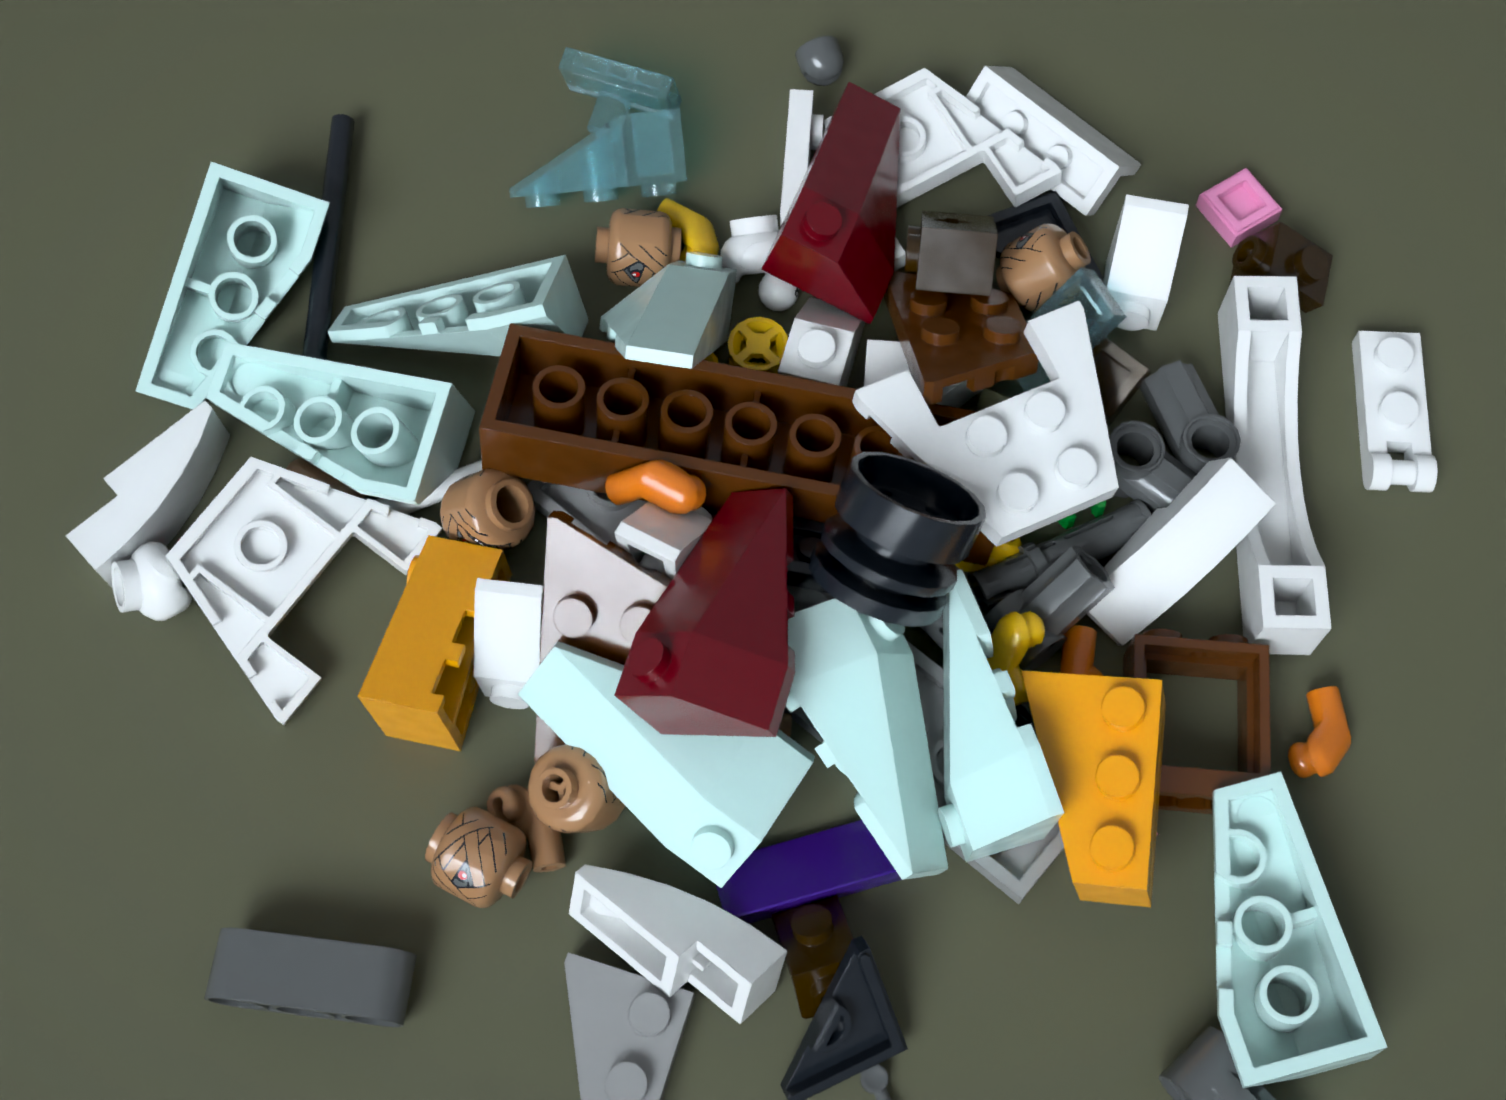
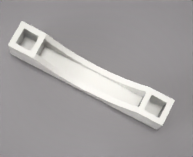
(1278, 559)

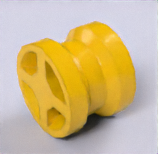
(757, 339)

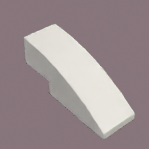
(154, 491)
(1179, 547)
(678, 939)

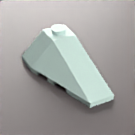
(232, 273)
(469, 312)
(676, 313)
(357, 423)
(865, 702)
(993, 770)
(693, 792)
(1281, 958)

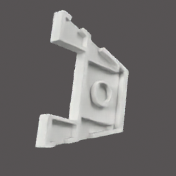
(948, 136)
(1023, 456)
(263, 551)

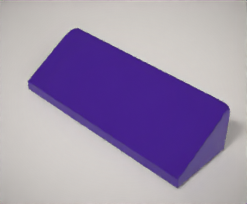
(806, 871)

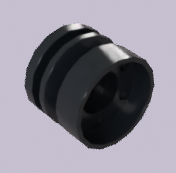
(896, 539)

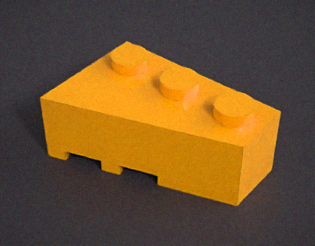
(424, 667)
(1106, 765)

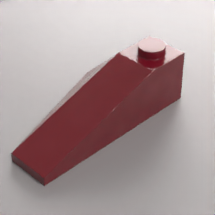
(844, 213)
(718, 636)

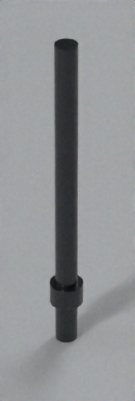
(328, 244)

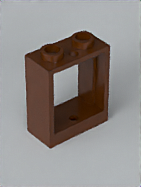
(1218, 658)

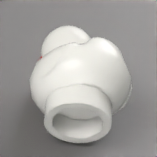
(747, 253)
(149, 584)

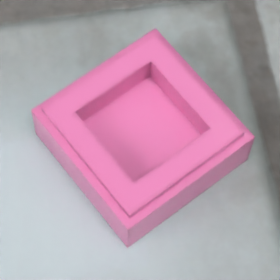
(1238, 207)

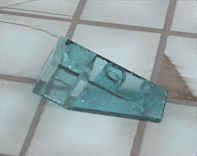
(622, 153)

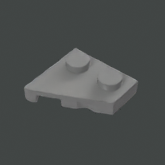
(623, 1031)

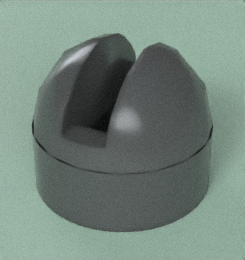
(820, 60)

